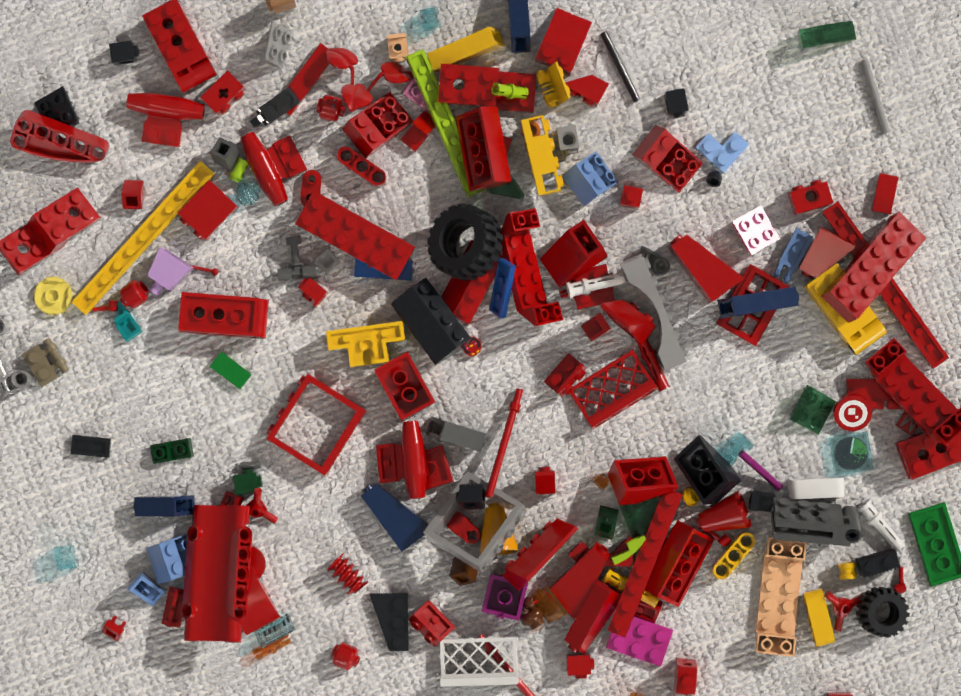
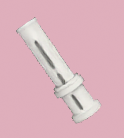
(586, 286)
(875, 518)

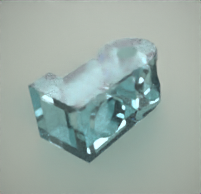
(737, 444)

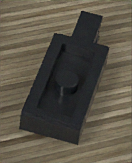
(276, 107)

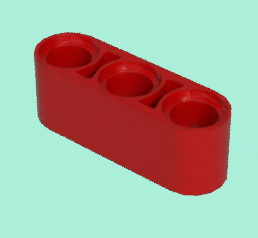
(355, 160)

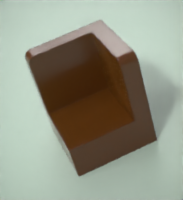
(462, 572)

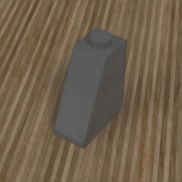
(456, 434)

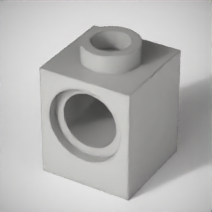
(567, 131)

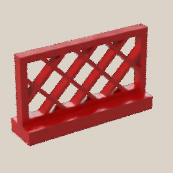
(621, 404)

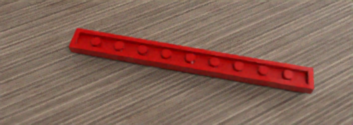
(891, 293)

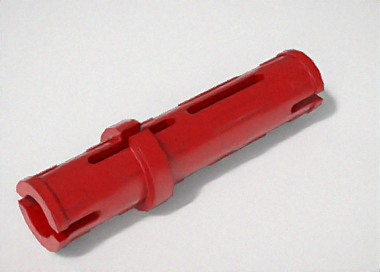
(653, 365)

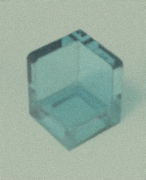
(65, 557)

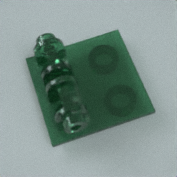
(812, 409)
(639, 516)

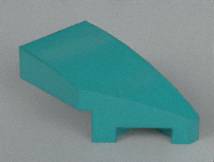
(126, 323)

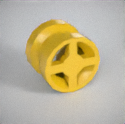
(847, 570)

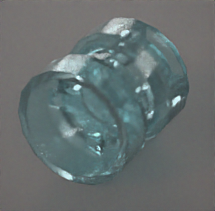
(430, 19)

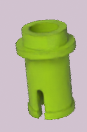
(238, 170)

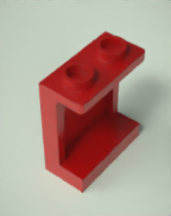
(207, 210)

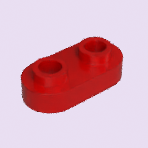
(308, 187)

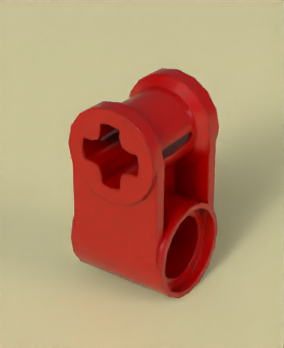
(461, 526)

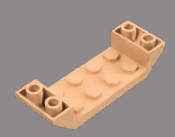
(779, 597)

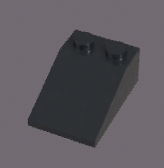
(706, 471)

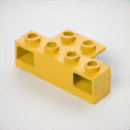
(541, 156)
(366, 343)

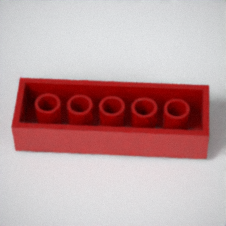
(355, 235)
(873, 267)

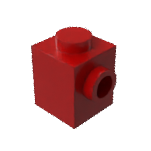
(579, 665)

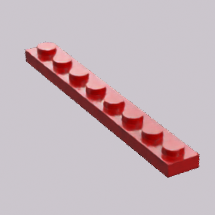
(644, 563)

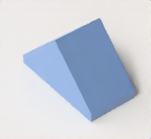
(146, 589)

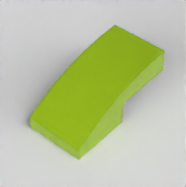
(633, 545)

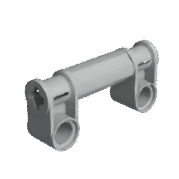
(9, 382)

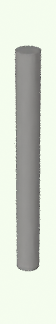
(875, 96)

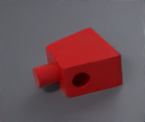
(685, 677)

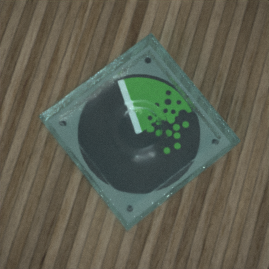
(851, 453)

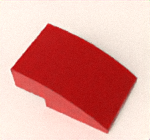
(260, 606)

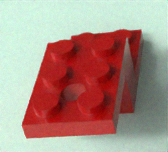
(478, 87)
(48, 231)

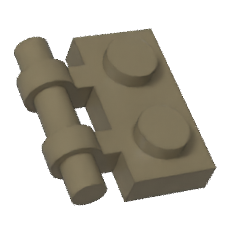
(40, 365)

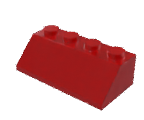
(483, 148)
(466, 296)
(538, 553)
(678, 563)

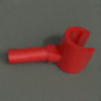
(112, 306)
(724, 540)
(900, 587)

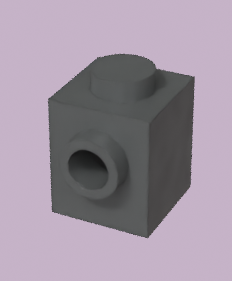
(225, 153)

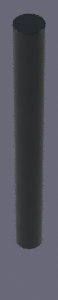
(620, 66)

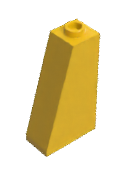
(466, 48)

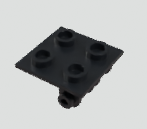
(58, 107)

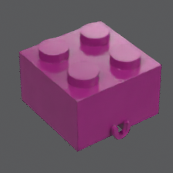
(503, 598)

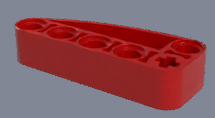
(53, 146)

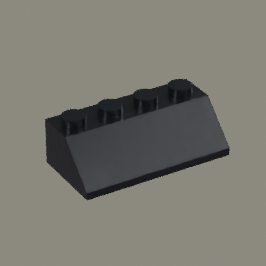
(431, 321)

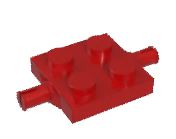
(596, 297)

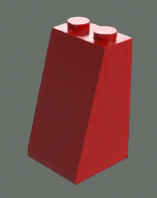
(704, 268)

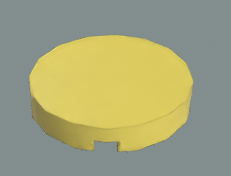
(53, 295)

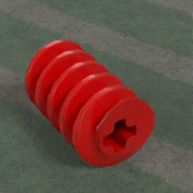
(347, 575)

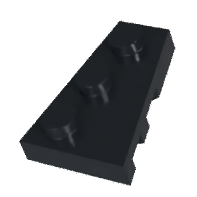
(393, 618)

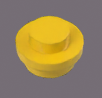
(690, 496)

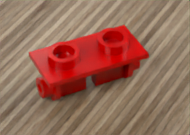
(172, 613)

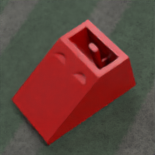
(377, 125)
(667, 158)
(573, 254)

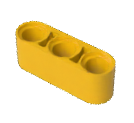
(742, 551)
(818, 617)

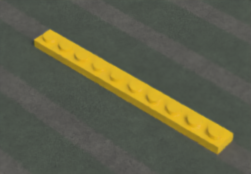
(142, 238)

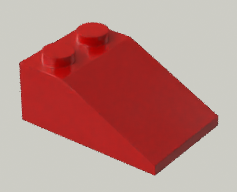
(563, 40)
(629, 319)
(404, 386)
(641, 479)

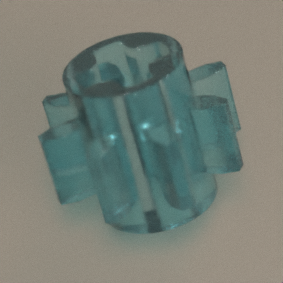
(247, 193)

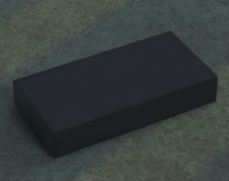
(91, 446)

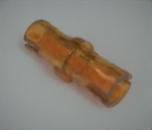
(271, 648)

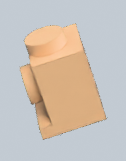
(397, 39)

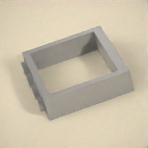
(497, 542)

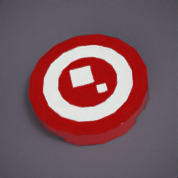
(852, 412)

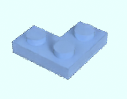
(721, 155)

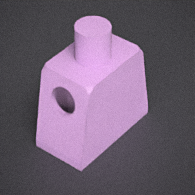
(167, 271)

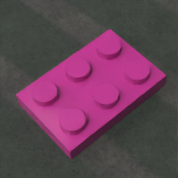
(643, 641)

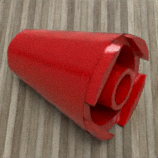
(725, 515)

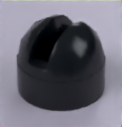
(714, 178)

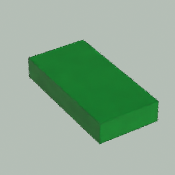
(230, 370)

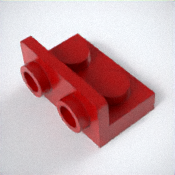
(565, 375)
(431, 623)

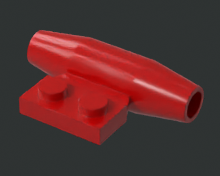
(164, 116)
(272, 165)
(404, 461)

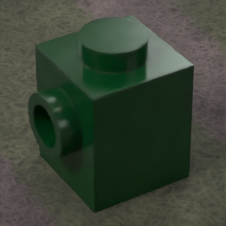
(247, 481)

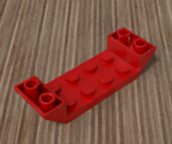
(527, 281)
(915, 393)

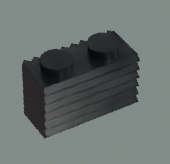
(877, 563)

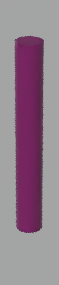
(760, 470)

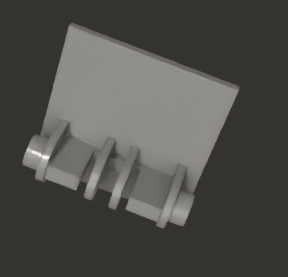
(277, 44)

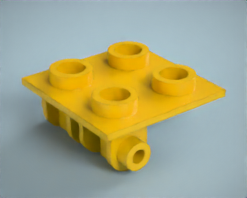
(560, 90)

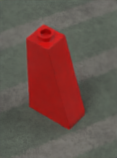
(578, 580)
(592, 617)

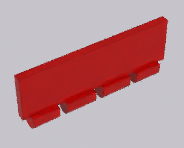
(872, 392)

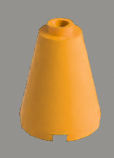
(493, 519)

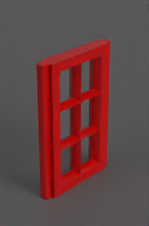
(766, 316)

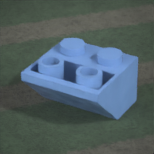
(590, 178)
(168, 559)

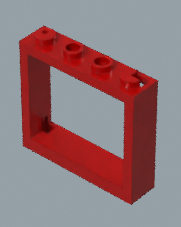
(284, 413)

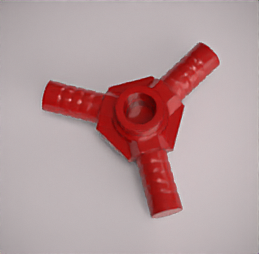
(258, 508)
(841, 607)

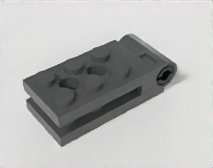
(815, 522)

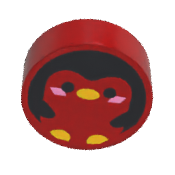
(473, 347)

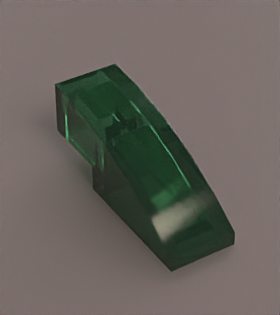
(826, 35)

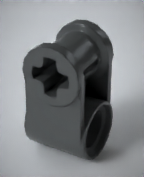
(654, 259)

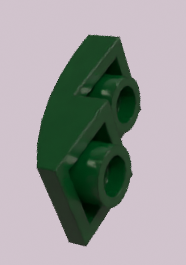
(171, 450)

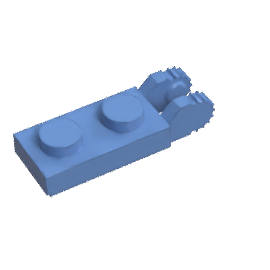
(793, 253)

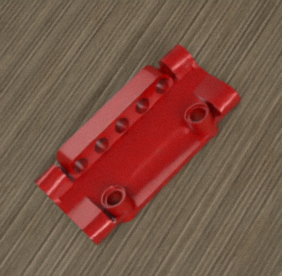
(217, 573)

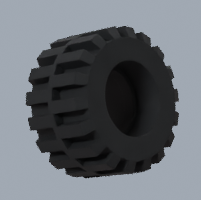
(896, 617)

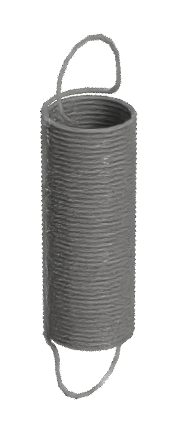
(251, 465)

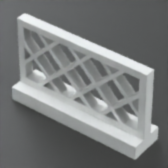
(474, 678)

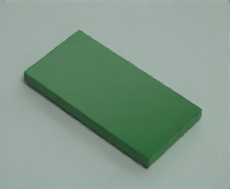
(936, 543)

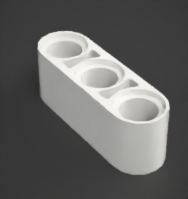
(816, 488)

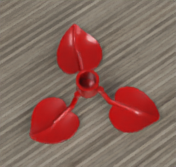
(356, 95)

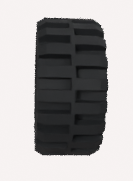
(484, 247)

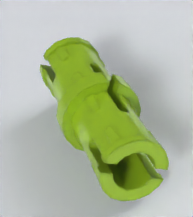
(509, 91)

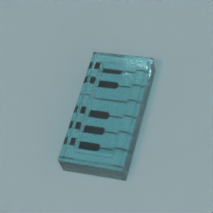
(274, 630)

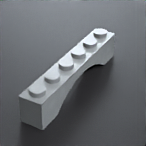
(668, 348)

